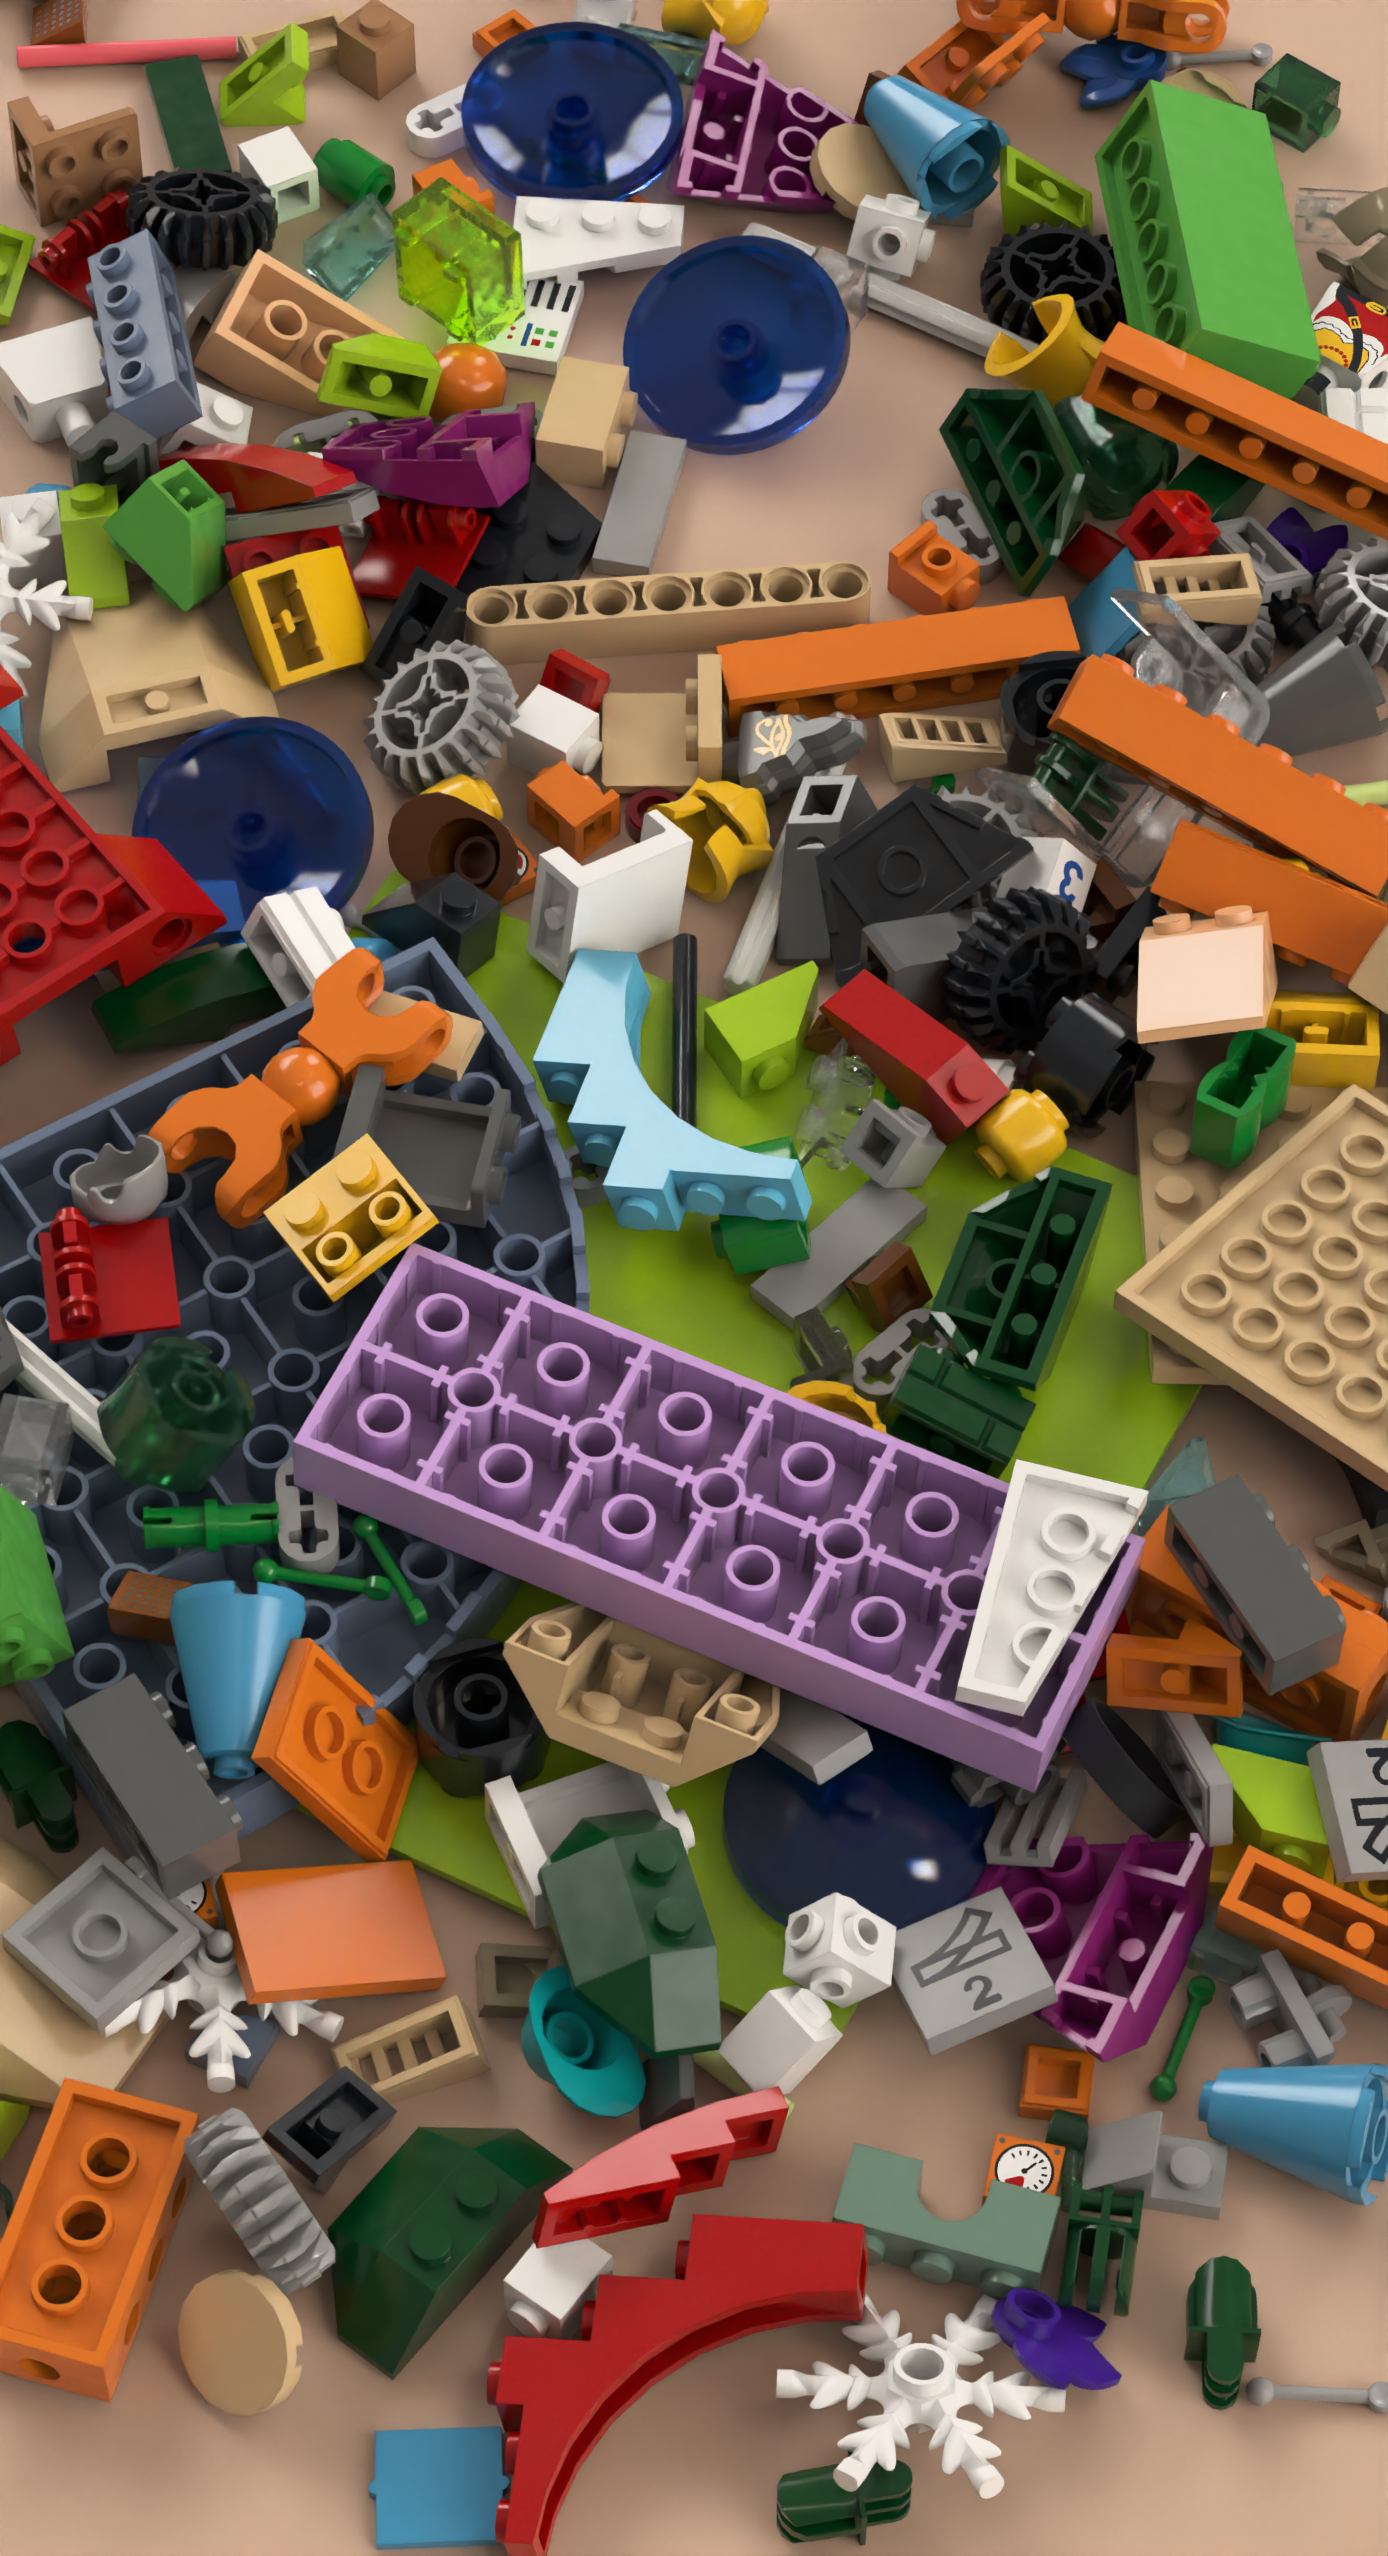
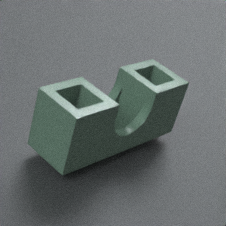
(993, 2250)

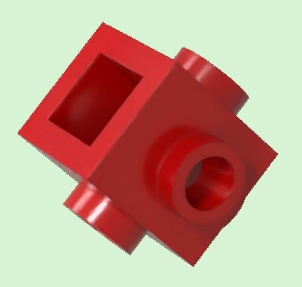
(1169, 526)

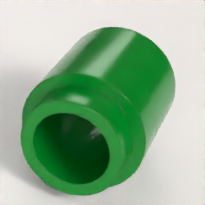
(353, 172)

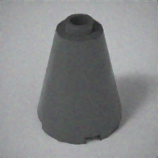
(1322, 697)

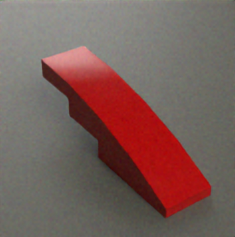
(261, 473)
(641, 2176)

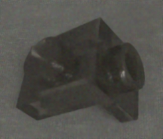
(821, 1350)

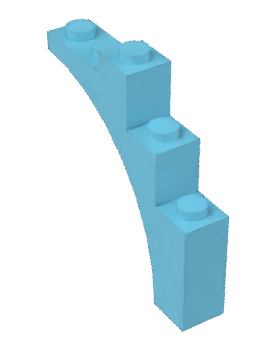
(617, 1122)

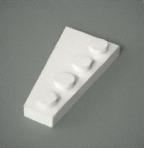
(1042, 1572)

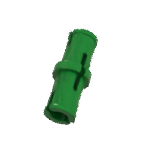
(211, 1525)

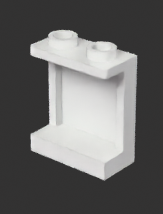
(612, 903)
(536, 1821)

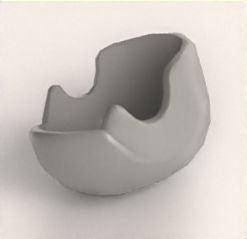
(122, 1184)

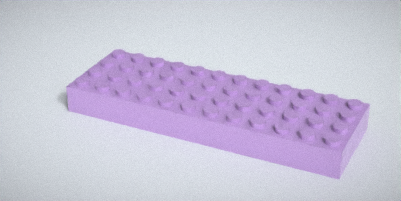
(686, 1505)

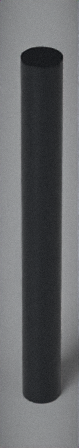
(684, 1028)

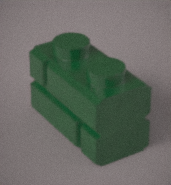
(956, 1411)

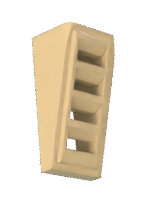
(1230, 580)
(937, 744)
(427, 2025)

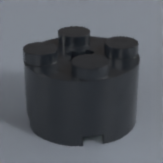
(1029, 704)
(1086, 1061)
(476, 1720)

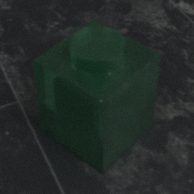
(1297, 102)

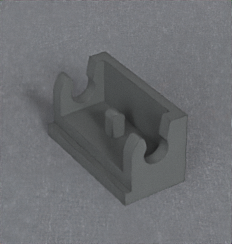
(114, 454)

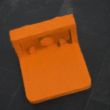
(971, 61)

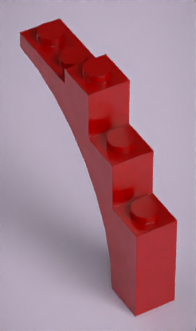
(728, 2284)

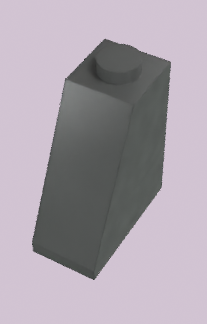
(913, 956)

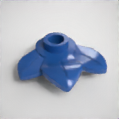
(1113, 69)

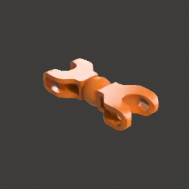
(1149, 22)
(261, 1120)

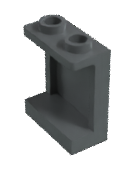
(438, 1145)

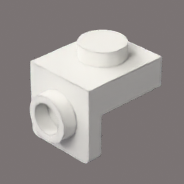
(222, 422)

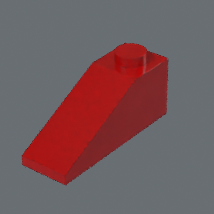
(914, 1055)

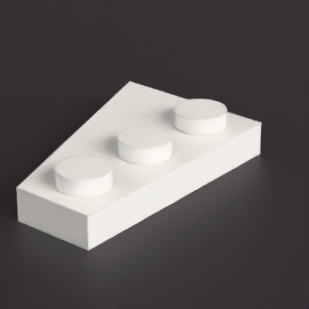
(592, 234)

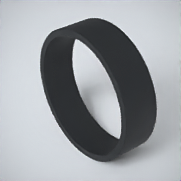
(1124, 1767)

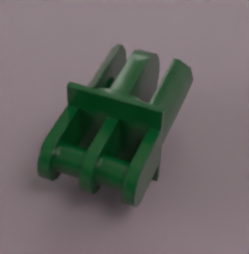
(1079, 784)
(38, 1785)
(1102, 2241)
(1221, 2327)
(818, 2509)

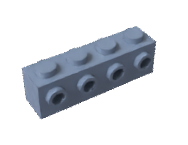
(143, 335)

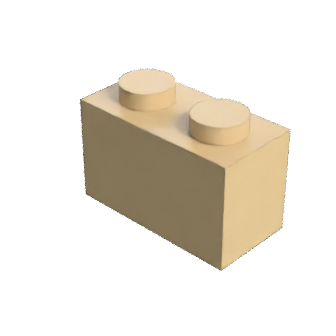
(584, 422)

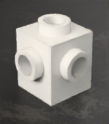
(896, 216)
(839, 1950)

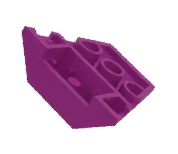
(750, 137)
(460, 464)
(1110, 1932)

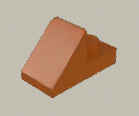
(1176, 1675)

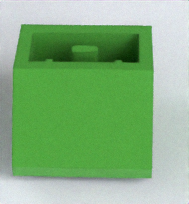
(175, 535)

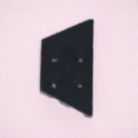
(533, 538)
(908, 863)

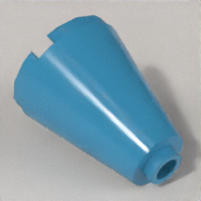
(935, 145)
(231, 1662)
(1306, 2121)

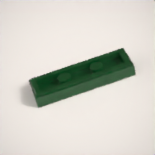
(186, 114)

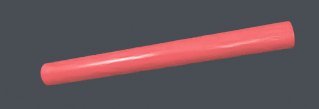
(125, 52)

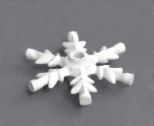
(45, 603)
(214, 1989)
(921, 2394)

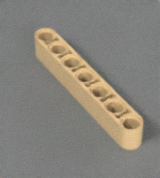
(665, 610)

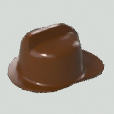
(447, 835)

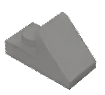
(1171, 2170)

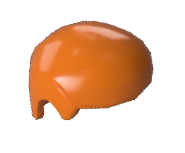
(469, 380)

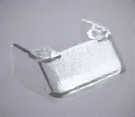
(1170, 655)

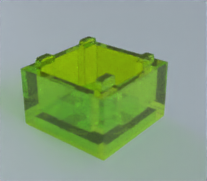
(458, 263)

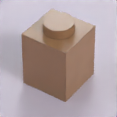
(376, 49)

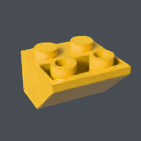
(302, 618)
(1333, 1037)
(350, 1217)

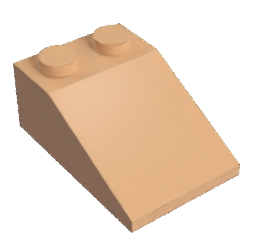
(278, 336)
(1205, 975)

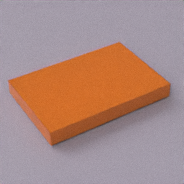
(325, 1757)
(330, 1931)

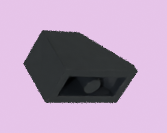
(443, 908)

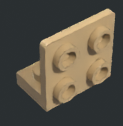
(664, 736)

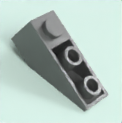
(819, 817)

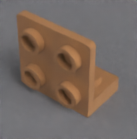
(74, 165)

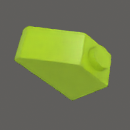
(380, 376)
(90, 559)
(763, 1029)
(1276, 1808)

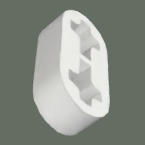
(436, 125)

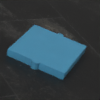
(1096, 618)
(437, 2487)

